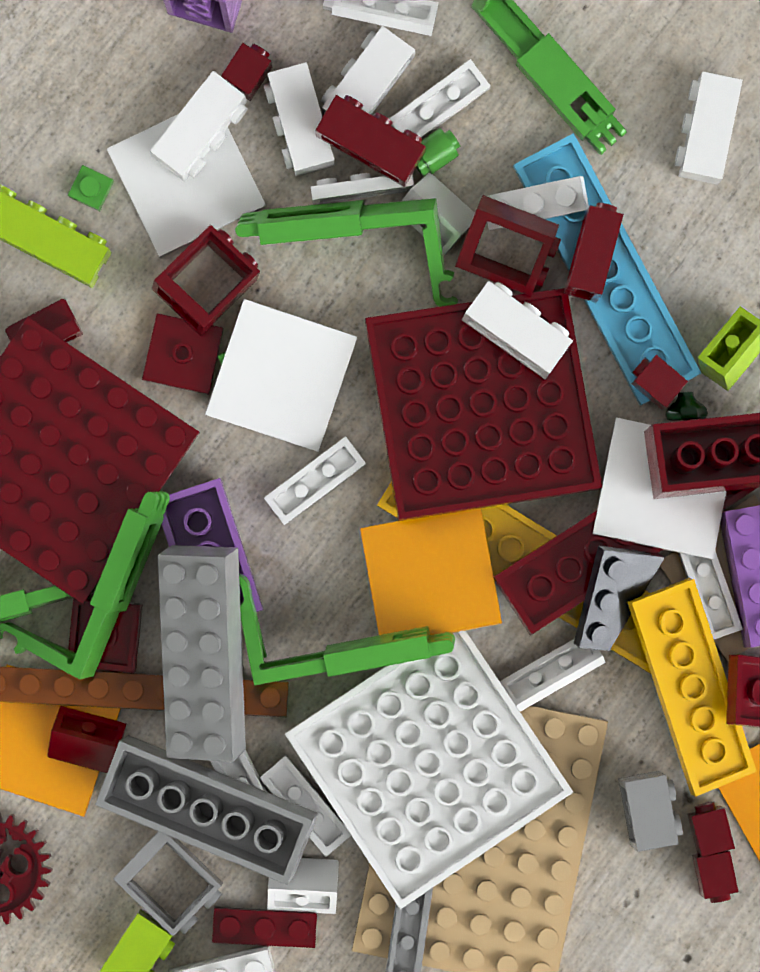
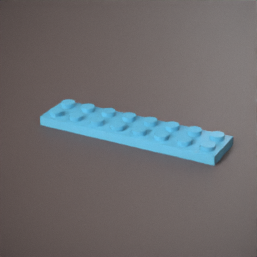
(630, 308)

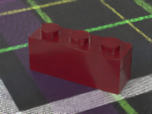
(371, 139)

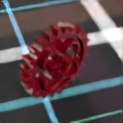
(22, 885)

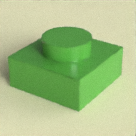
(90, 188)

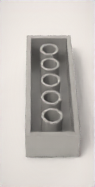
(202, 652)
(207, 809)

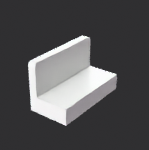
(453, 214)
(309, 891)

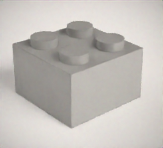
(649, 810)

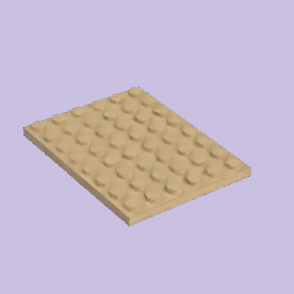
(517, 897)

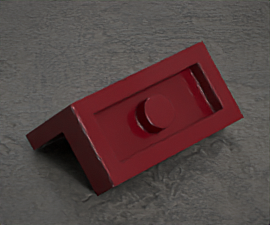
(55, 318)
(85, 739)

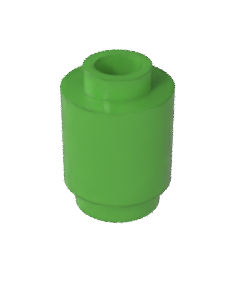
(439, 151)

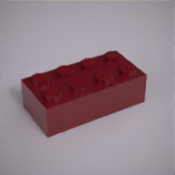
(704, 455)

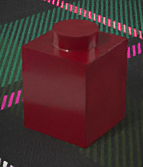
(248, 69)
(658, 381)
(710, 829)
(715, 876)

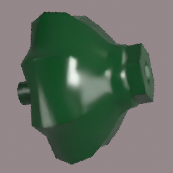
(686, 408)

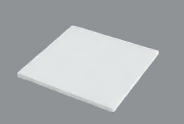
(180, 210)
(281, 375)
(632, 515)

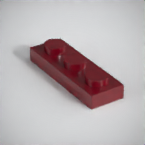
(264, 927)

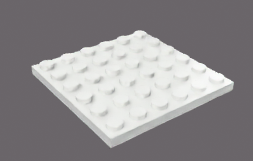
(428, 766)

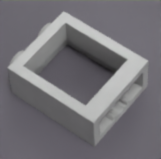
(187, 918)

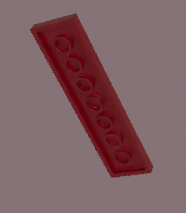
(559, 571)

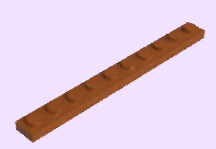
(120, 691)

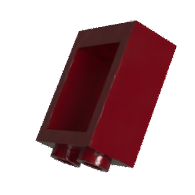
(519, 222)
(593, 252)
(182, 303)

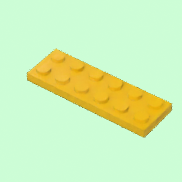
(691, 686)

